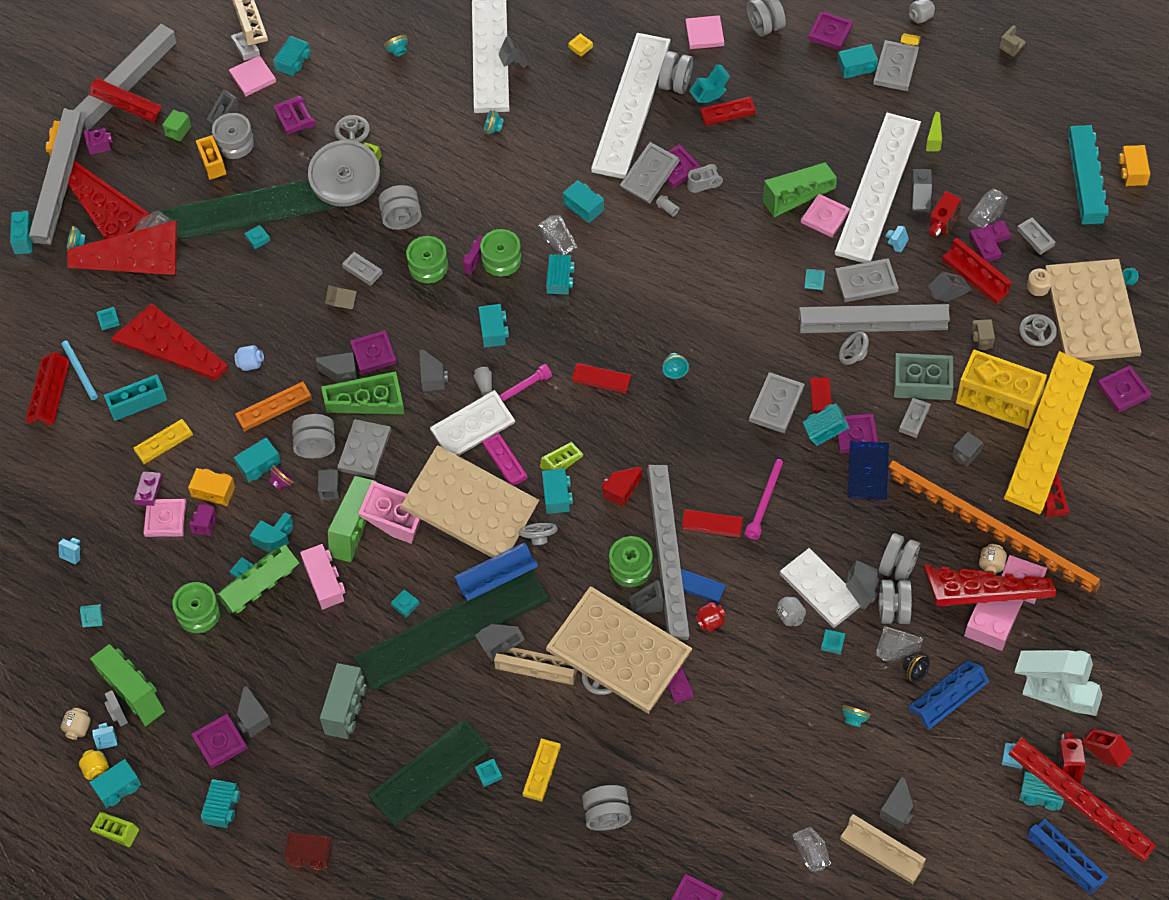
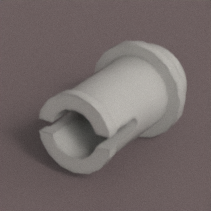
(667, 205)

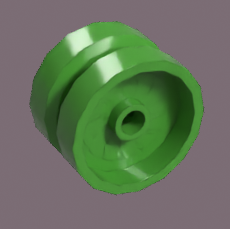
(501, 252)
(427, 259)
(630, 561)
(196, 607)

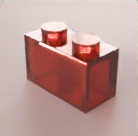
(308, 851)

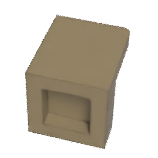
(1011, 43)
(340, 297)

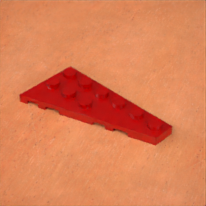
(106, 206)
(138, 251)
(166, 340)
(983, 586)

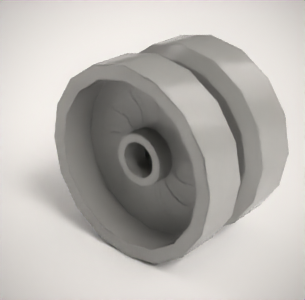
(765, 16)
(675, 72)
(233, 135)
(399, 207)
(313, 436)
(901, 558)
(892, 602)
(606, 807)

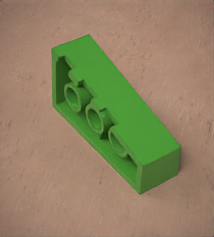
(797, 188)
(365, 396)
(347, 525)
(257, 578)
(128, 683)

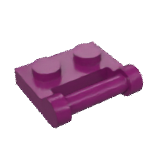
(289, 117)

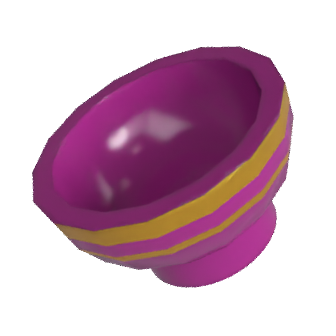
(280, 478)

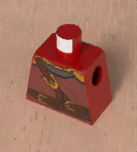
(945, 214)
(1071, 754)

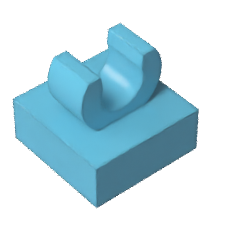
(898, 238)
(70, 550)
(104, 736)
(1008, 760)

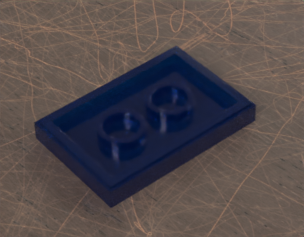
(868, 470)

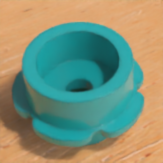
(1130, 276)

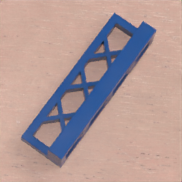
(495, 571)
(950, 695)
(1065, 859)

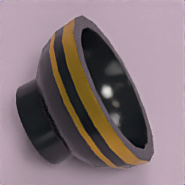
(916, 667)

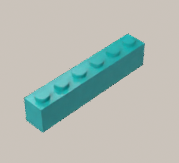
(1087, 174)

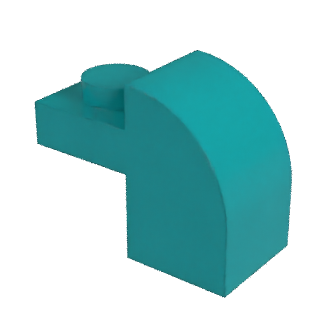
(710, 88)
(269, 537)

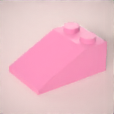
(383, 510)
(993, 622)

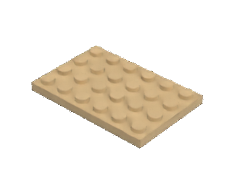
(1093, 310)
(469, 503)
(619, 649)

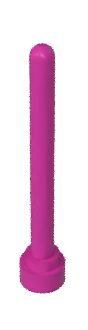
(542, 373)
(754, 529)

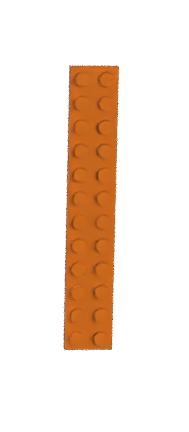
(1001, 531)

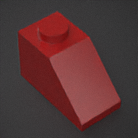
(621, 485)
(1107, 747)

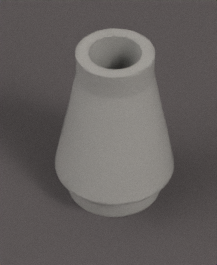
(484, 380)

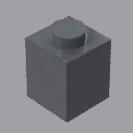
(967, 449)
(328, 484)

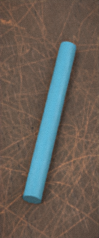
(79, 370)

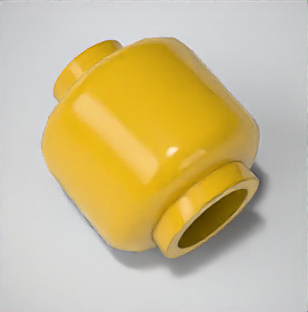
(93, 764)

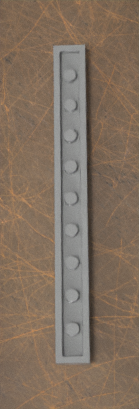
(668, 552)

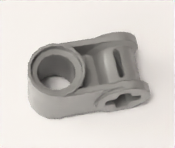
(703, 178)

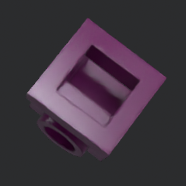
(98, 140)
(203, 520)

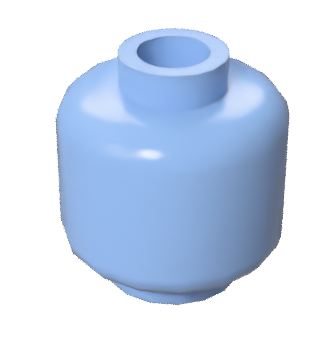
(249, 358)

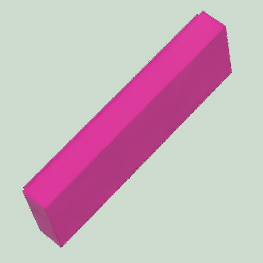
(504, 459)

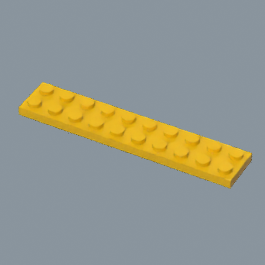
(1049, 433)

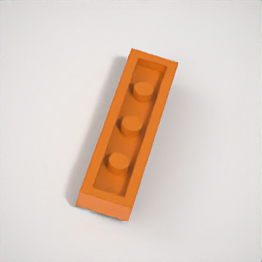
(273, 406)

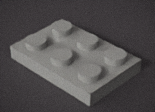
(896, 65)
(649, 172)
(866, 280)
(776, 402)
(364, 448)

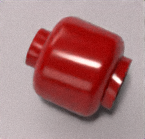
(710, 616)

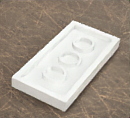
(473, 424)
(820, 587)

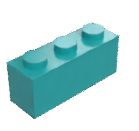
(135, 397)

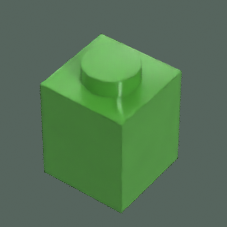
(177, 125)

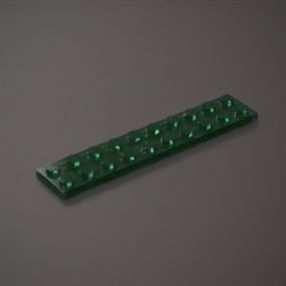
(245, 209)
(449, 630)

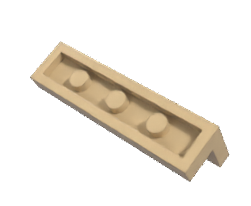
(246, 21)
(537, 667)
(883, 849)

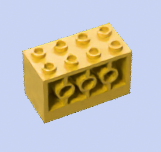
(1009, 397)

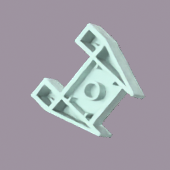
(1060, 679)

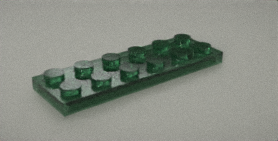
(429, 772)

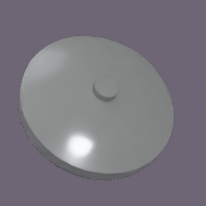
(344, 173)

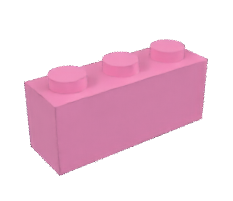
(323, 576)

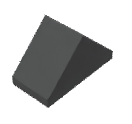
(647, 600)

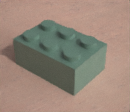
(923, 376)
(343, 701)

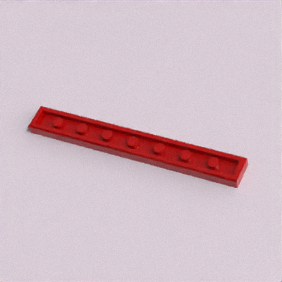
(1082, 799)

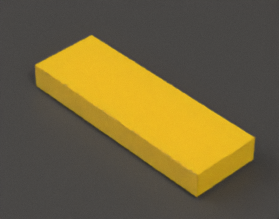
(163, 441)
(541, 770)

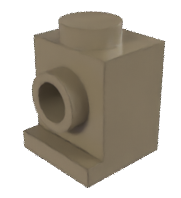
(983, 334)

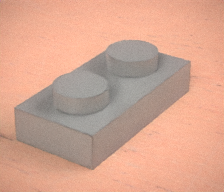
(246, 51)
(1036, 235)
(362, 268)
(914, 417)
(114, 709)

